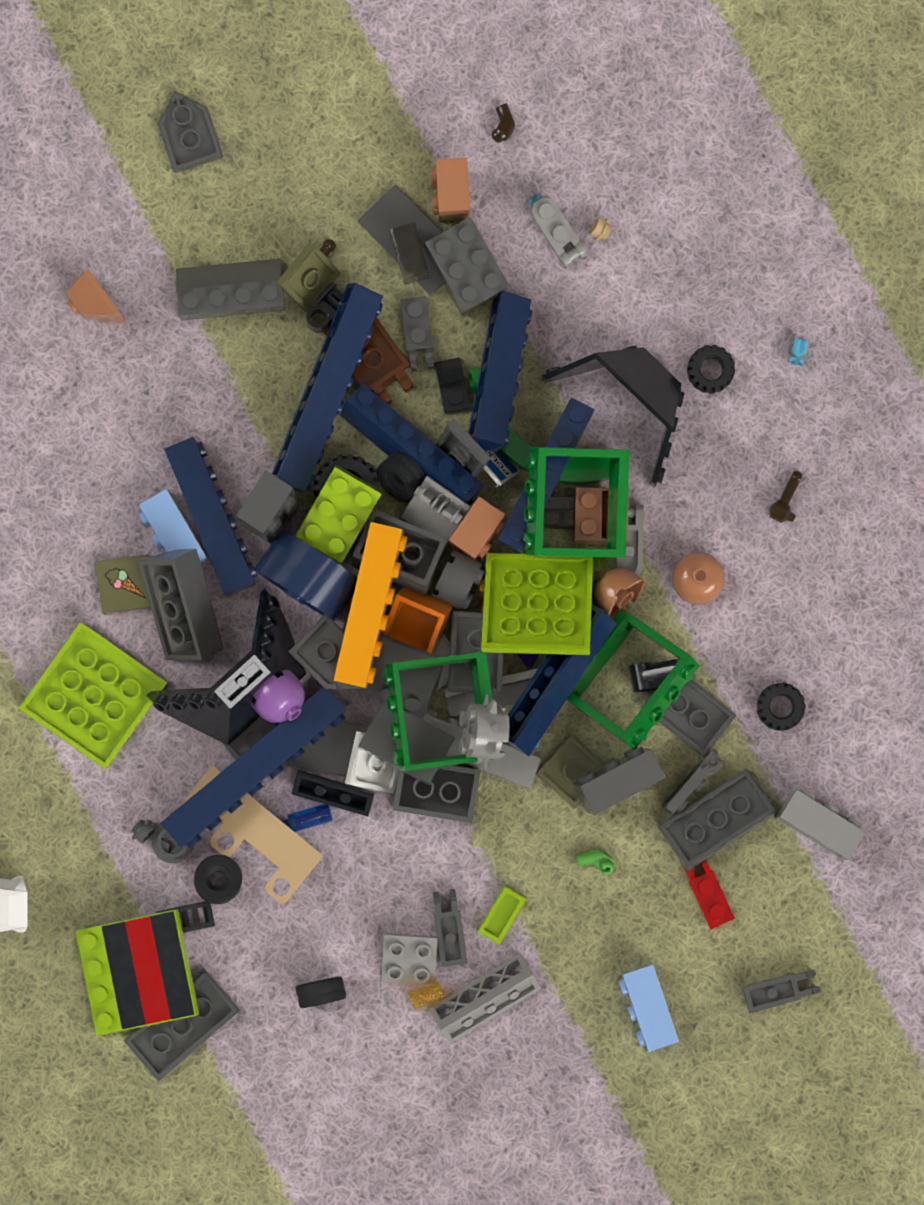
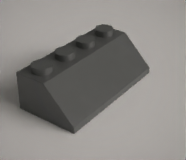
(229, 289)
(181, 605)
(416, 684)

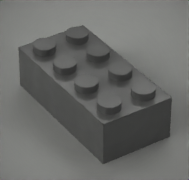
(268, 507)

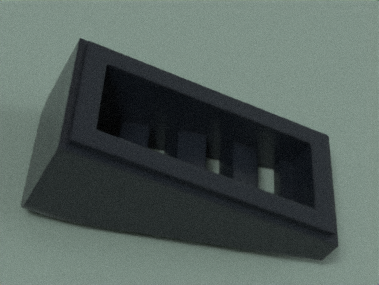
(208, 915)

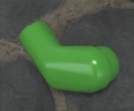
(597, 858)

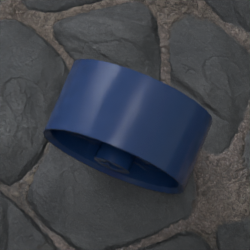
(307, 575)

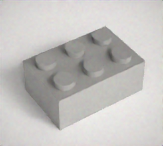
(821, 823)

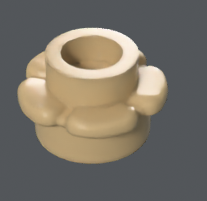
(600, 229)

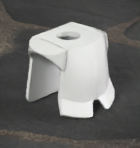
(13, 904)

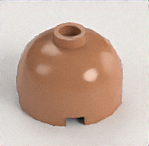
(698, 578)
(616, 589)

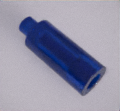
(309, 817)

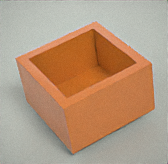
(417, 620)

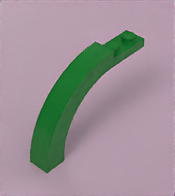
(578, 470)

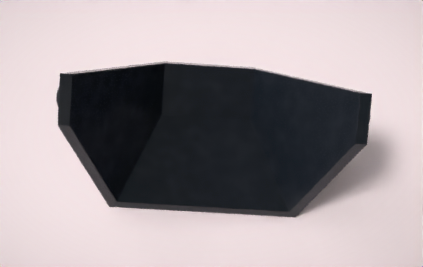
(644, 379)
(226, 706)

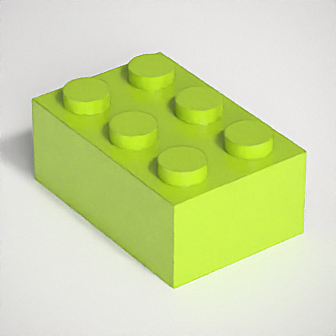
(339, 513)

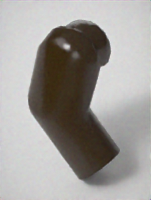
(506, 124)

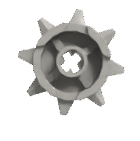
(484, 731)

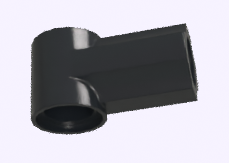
(649, 675)

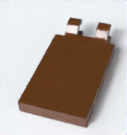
(381, 364)

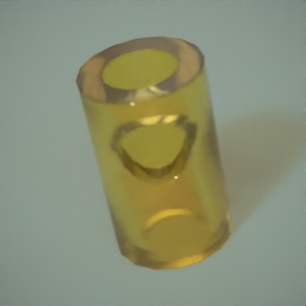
(426, 995)

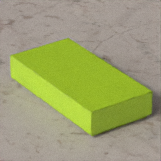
(502, 915)

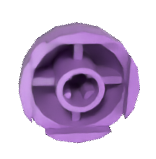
(279, 698)

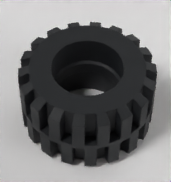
(353, 464)

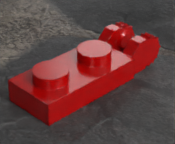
(710, 897)

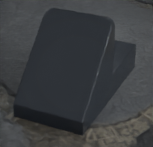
(452, 385)

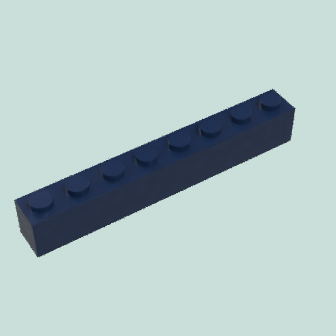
(327, 386)
(253, 767)

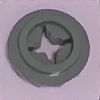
(162, 848)

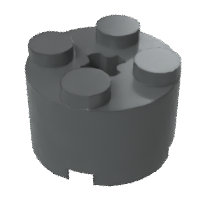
(457, 580)

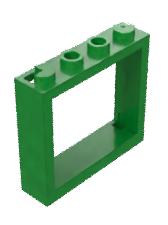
(616, 502)
(481, 688)
(663, 696)

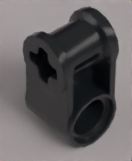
(325, 305)

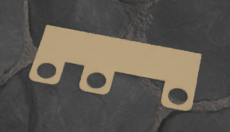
(268, 836)

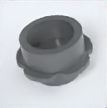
(143, 831)

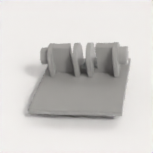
(435, 509)
(409, 959)

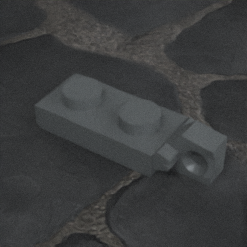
(693, 782)

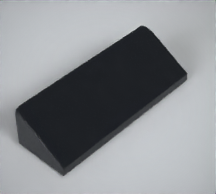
(333, 793)

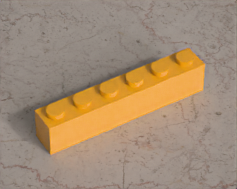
(369, 605)

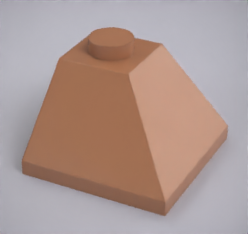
(92, 301)

